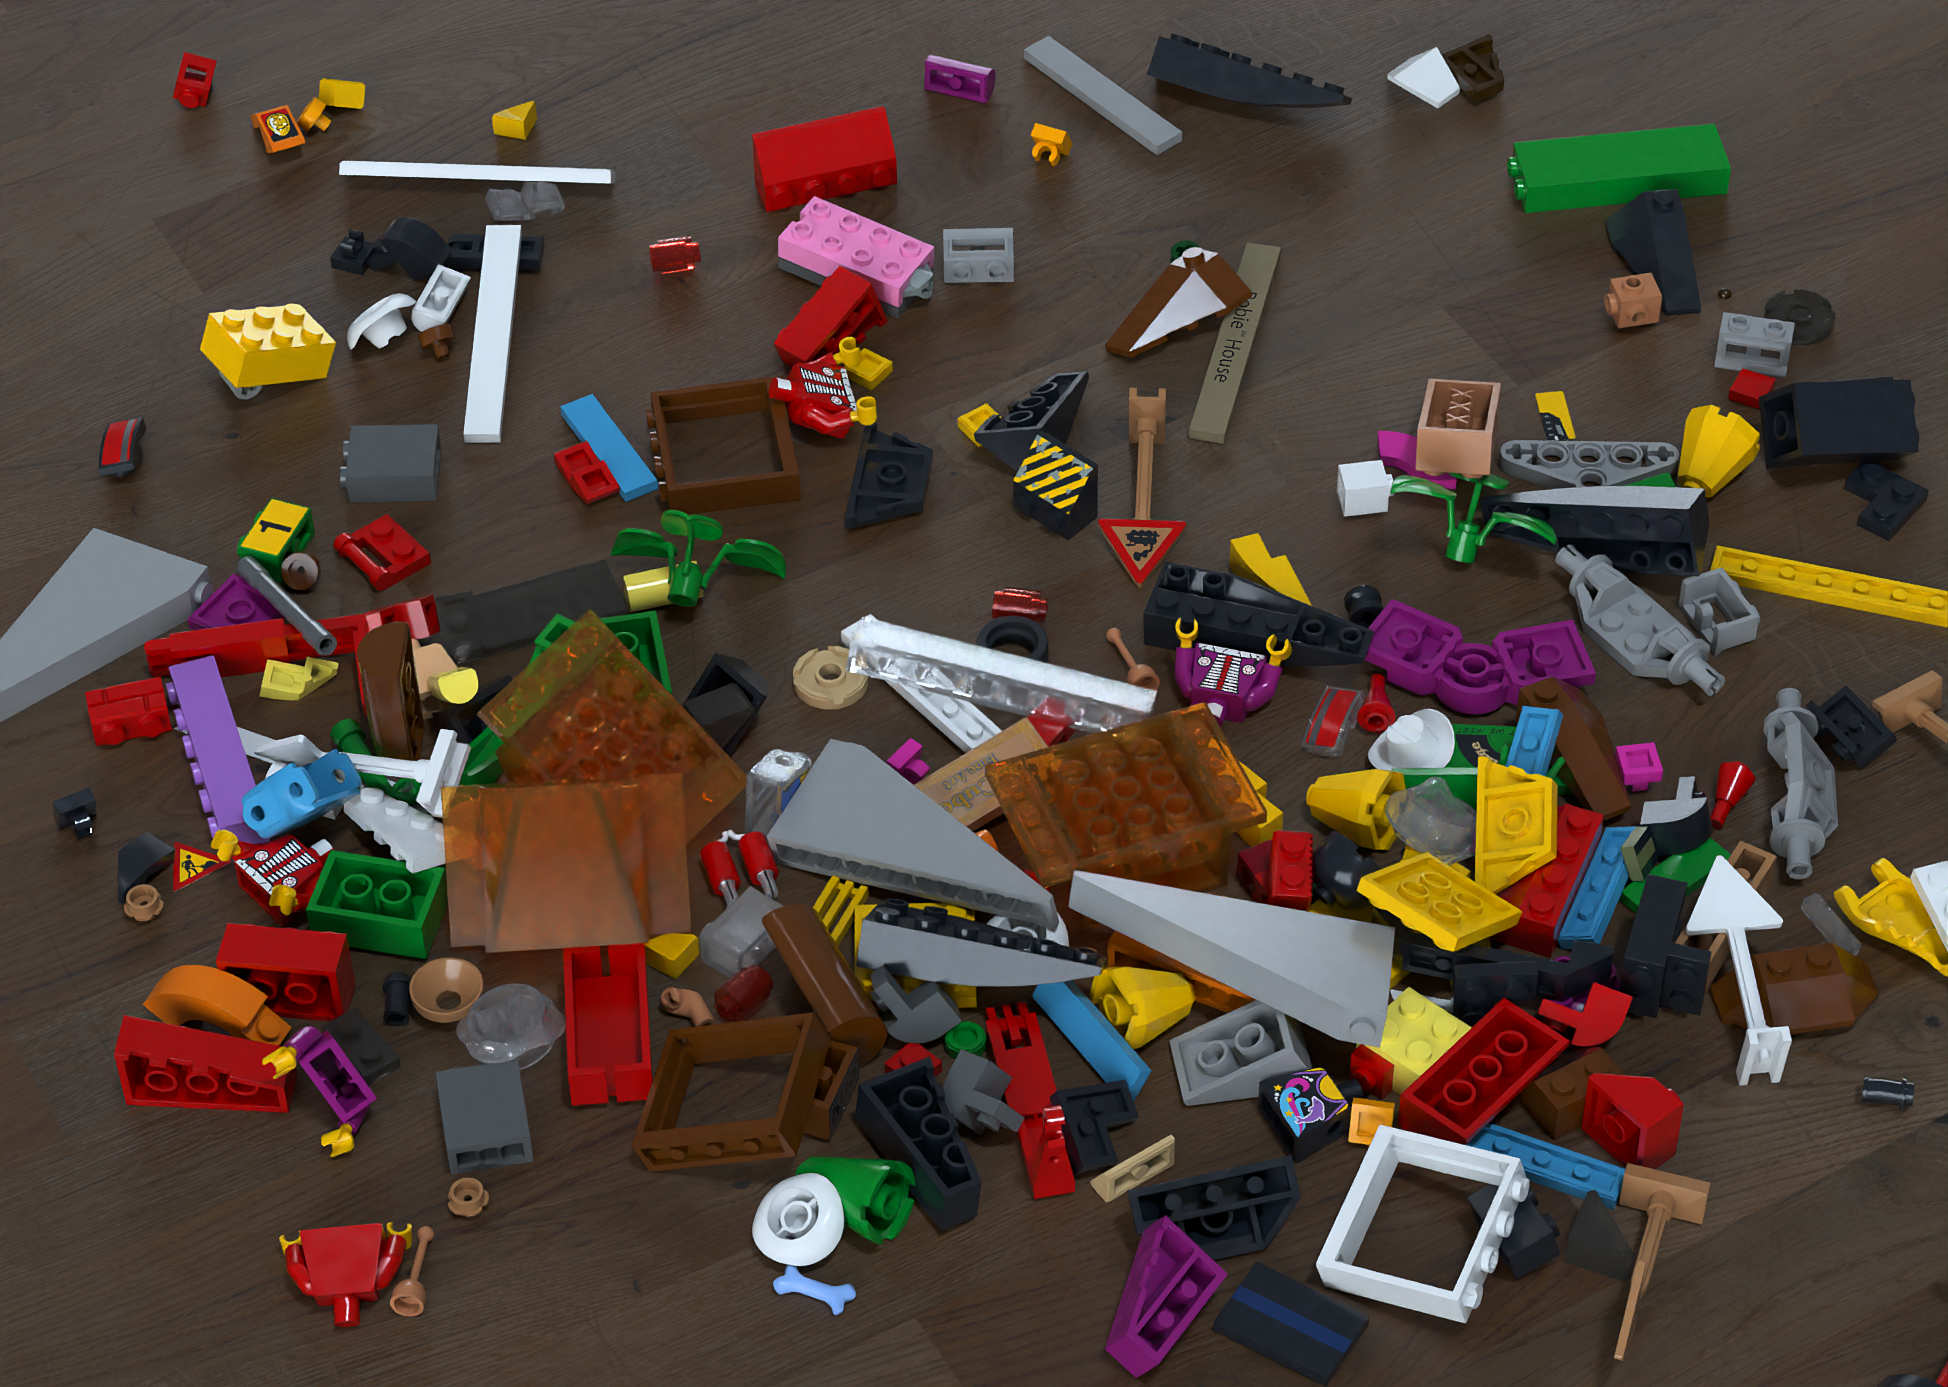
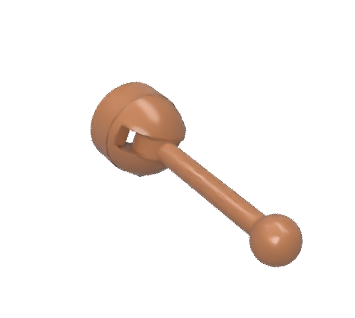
(1139, 674)
(409, 1295)

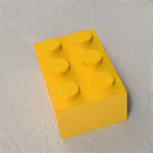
(267, 345)

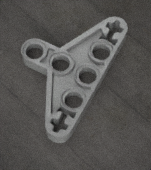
(1573, 471)

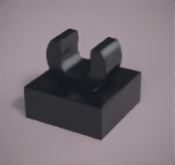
(352, 253)
(76, 811)

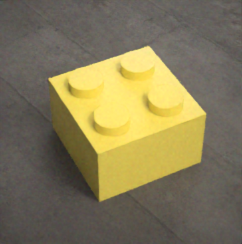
(1416, 1036)

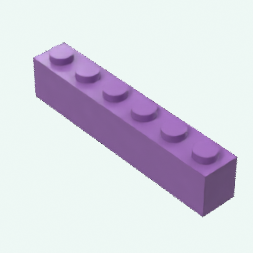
(214, 744)

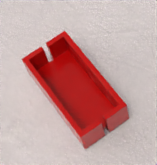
(607, 1024)

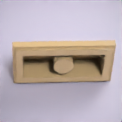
(1135, 1169)

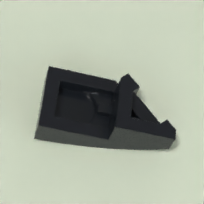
(139, 860)

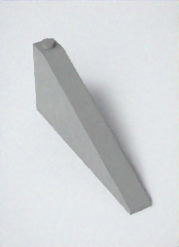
(94, 611)
(880, 830)
(1296, 961)

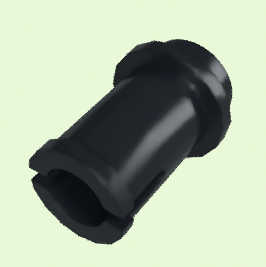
(397, 998)
(1888, 1091)

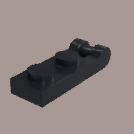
(469, 248)

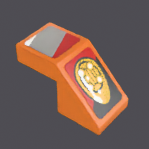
(278, 128)

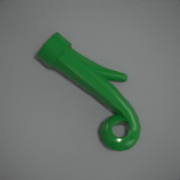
(351, 739)

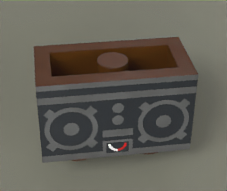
(833, 1090)

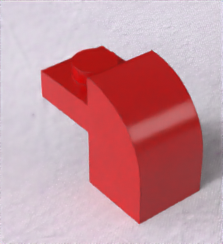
(417, 612)
(1598, 1020)

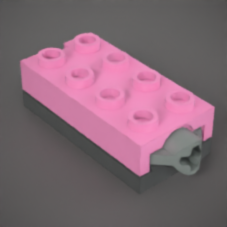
(886, 258)

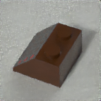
(1559, 1091)

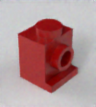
(193, 87)

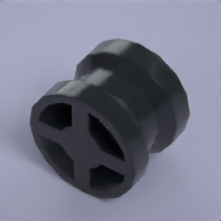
(1363, 605)

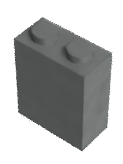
(392, 463)
(484, 1116)

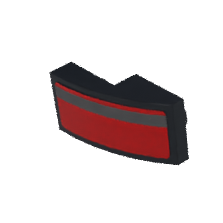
(121, 448)

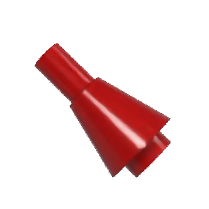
(1376, 710)
(1732, 784)

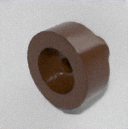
(437, 339)
(294, 574)

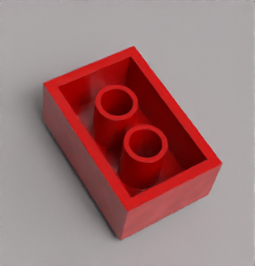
(298, 970)

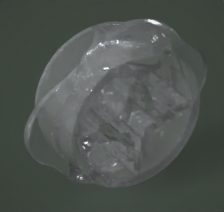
(1433, 821)
(511, 1025)

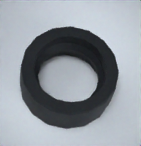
(1016, 630)

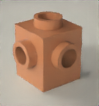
(1633, 300)

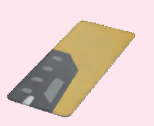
(1555, 416)

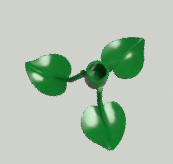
(1466, 536)
(686, 578)

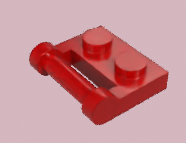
(389, 545)

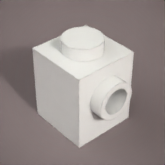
(1363, 488)

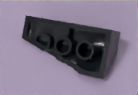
(1656, 241)
(1049, 409)

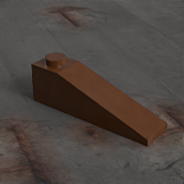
(1184, 293)
(1585, 745)

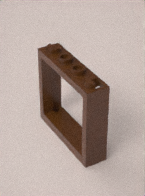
(713, 402)
(732, 1142)

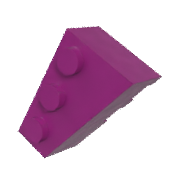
(1161, 1296)

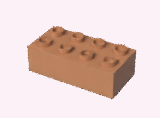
(1458, 427)

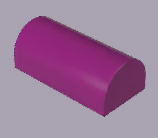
(959, 79)

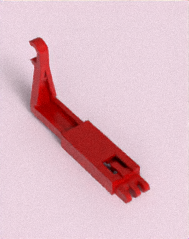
(247, 646)
(1029, 1096)

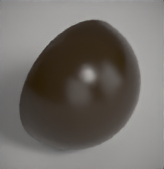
(1724, 293)

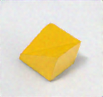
(342, 93)
(515, 121)
(672, 953)

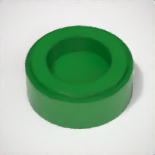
(967, 1037)

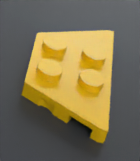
(1513, 824)

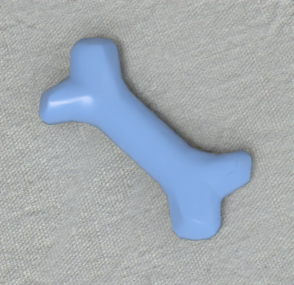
(833, 1295)

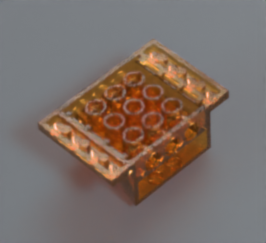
(601, 713)
(1131, 803)
(566, 862)

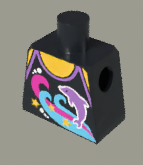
(1307, 1109)

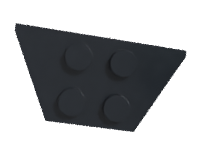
(888, 478)

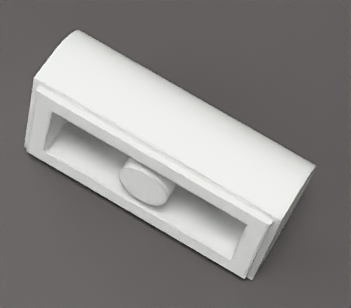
(439, 298)

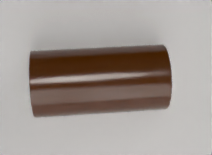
(391, 693)
(826, 979)

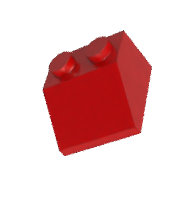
(1632, 1118)

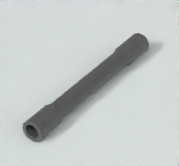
(312, 631)

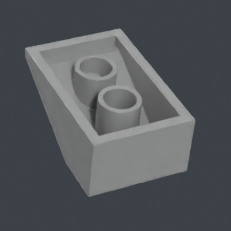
(1237, 1052)

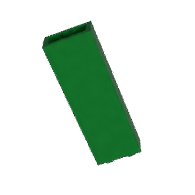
(1618, 167)

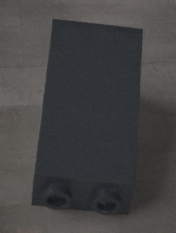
(1838, 422)

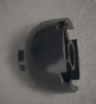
(1339, 871)

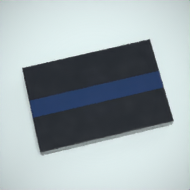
(1291, 1323)

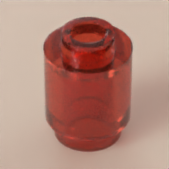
(674, 255)
(1020, 603)
(743, 993)

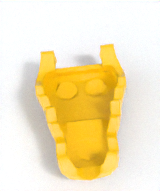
(1895, 915)

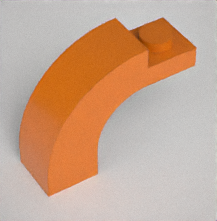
(217, 998)

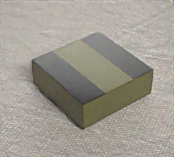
(1639, 853)

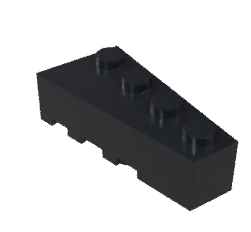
(912, 1124)

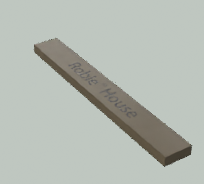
(1234, 347)

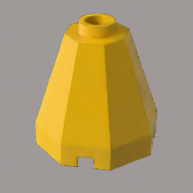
(1715, 449)
(1356, 805)
(1141, 1001)

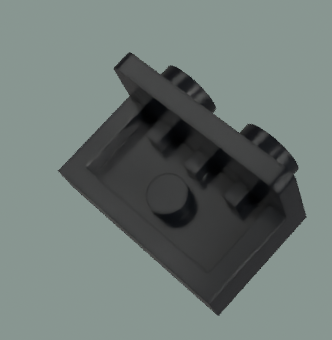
(1852, 727)

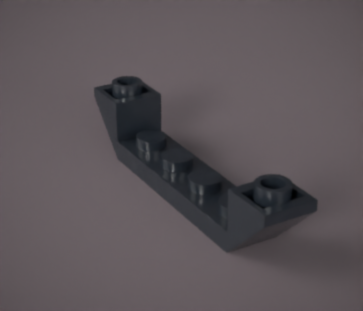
(1555, 979)

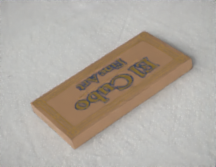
(962, 784)

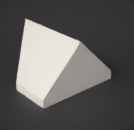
(1427, 78)

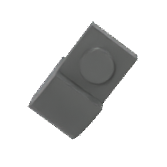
(917, 1015)
(975, 1093)

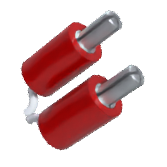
(757, 860)

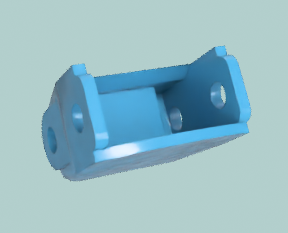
(277, 805)

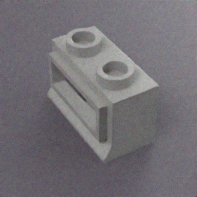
(978, 264)
(1755, 335)
(1717, 587)

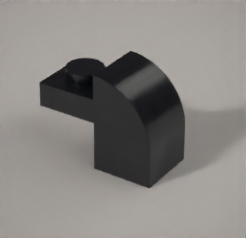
(412, 245)
(1679, 823)

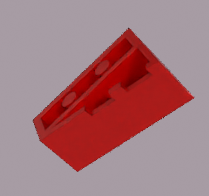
(838, 310)

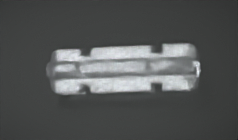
(1830, 924)

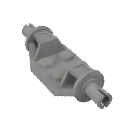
(1634, 625)
(1810, 808)

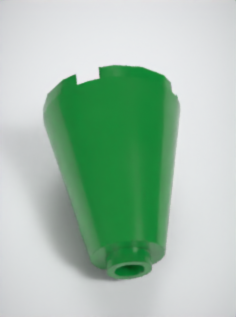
(870, 1192)

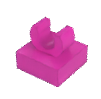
(908, 763)
(1639, 765)

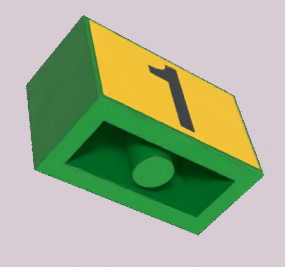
(277, 534)

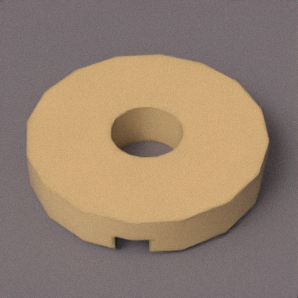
(827, 693)

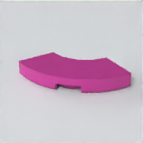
(1399, 451)

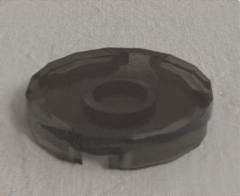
(1807, 310)

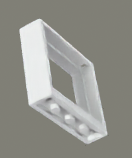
(1364, 1197)

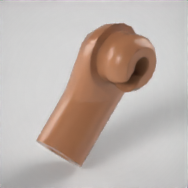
(687, 1004)

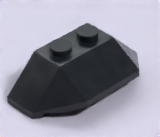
(1223, 1209)

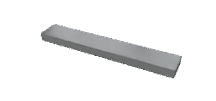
(1103, 95)

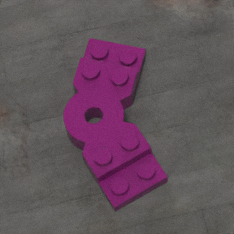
(1473, 677)

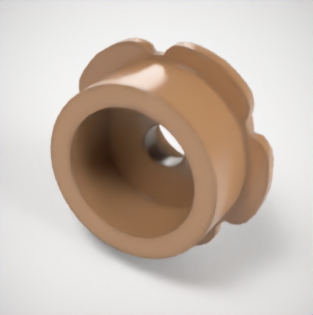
(143, 902)
(467, 1189)

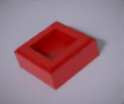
(1749, 387)

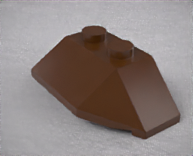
(1802, 989)

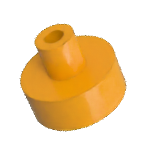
(313, 115)

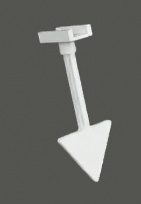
(441, 770)
(1732, 907)

